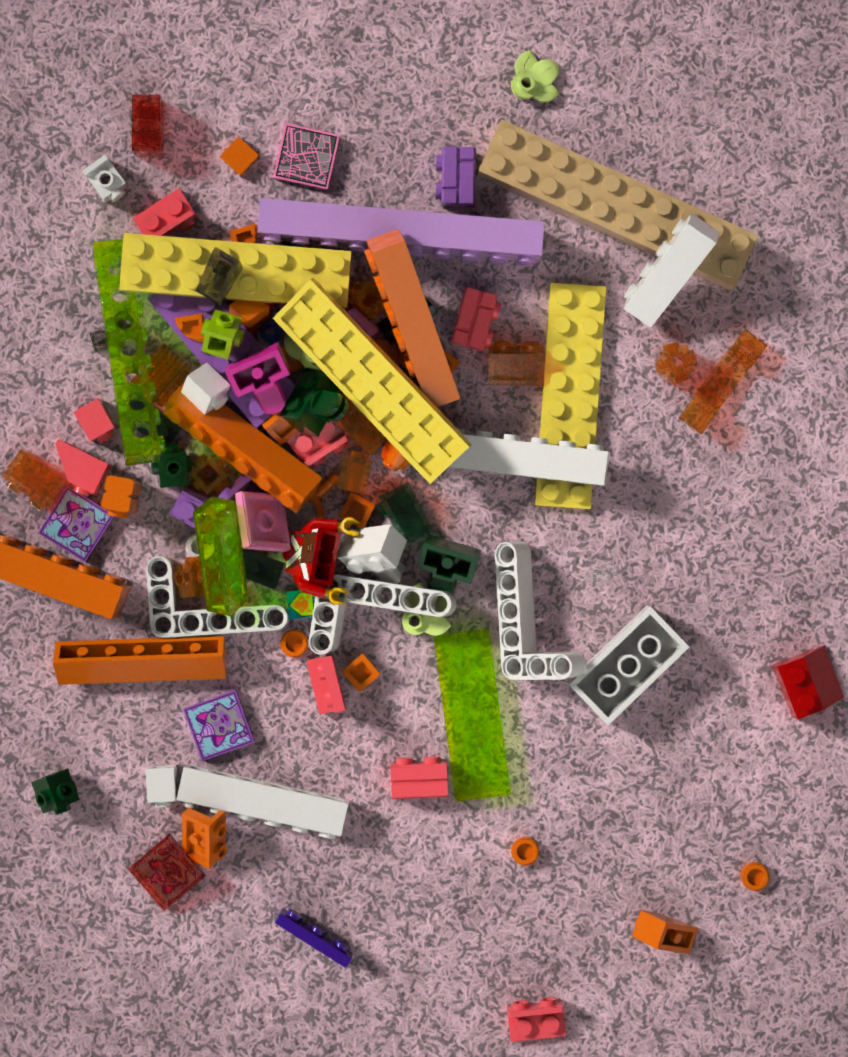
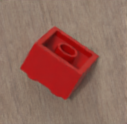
(808, 682)

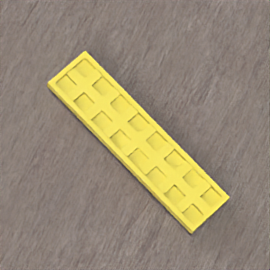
(268, 273)
(371, 380)
(571, 382)

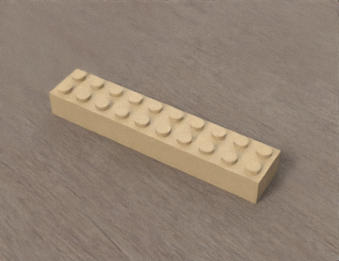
(607, 200)

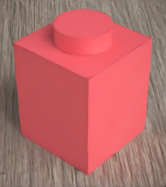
(96, 421)

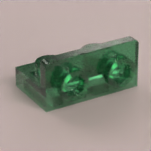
(404, 513)

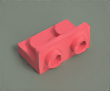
(167, 216)
(313, 449)
(326, 684)
(536, 1019)

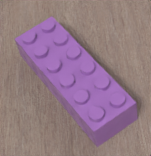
(177, 306)

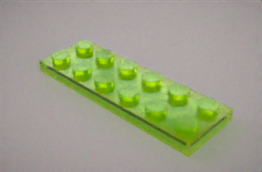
(472, 715)

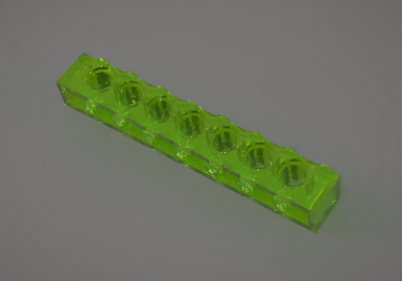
(135, 449)

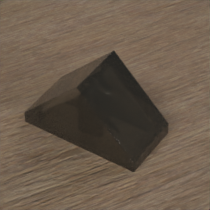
(219, 276)

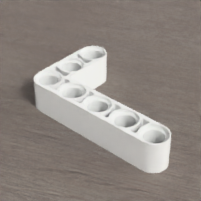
(373, 598)
(524, 621)
(206, 623)

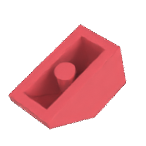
(82, 468)

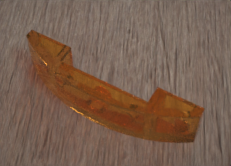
(722, 381)

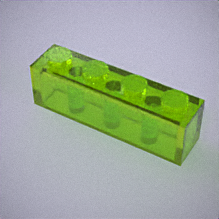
(221, 556)

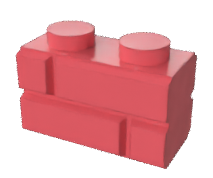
(474, 320)
(419, 779)

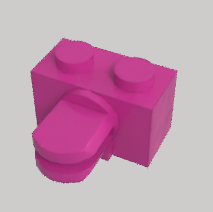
(261, 374)

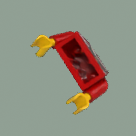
(315, 556)

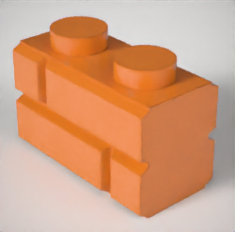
(121, 496)

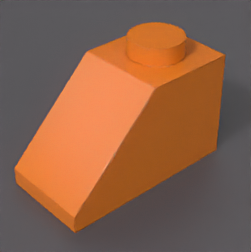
(664, 932)

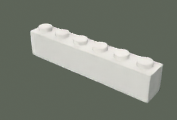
(535, 458)
(262, 800)

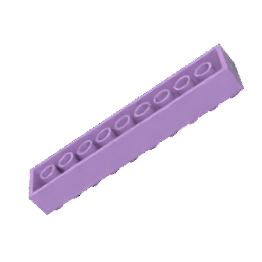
(423, 232)

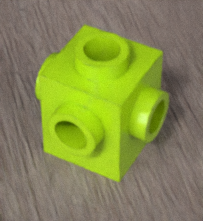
(222, 334)

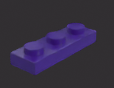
(314, 936)

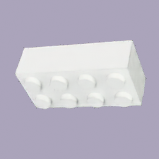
(628, 664)

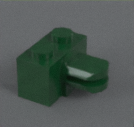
(314, 403)
(448, 563)

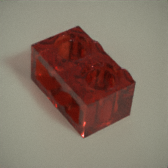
(148, 125)

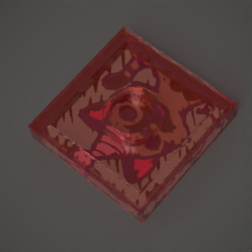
(166, 872)

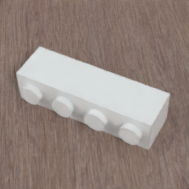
(671, 270)

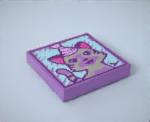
(76, 524)
(219, 725)

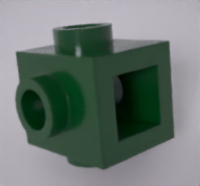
(175, 475)
(55, 792)

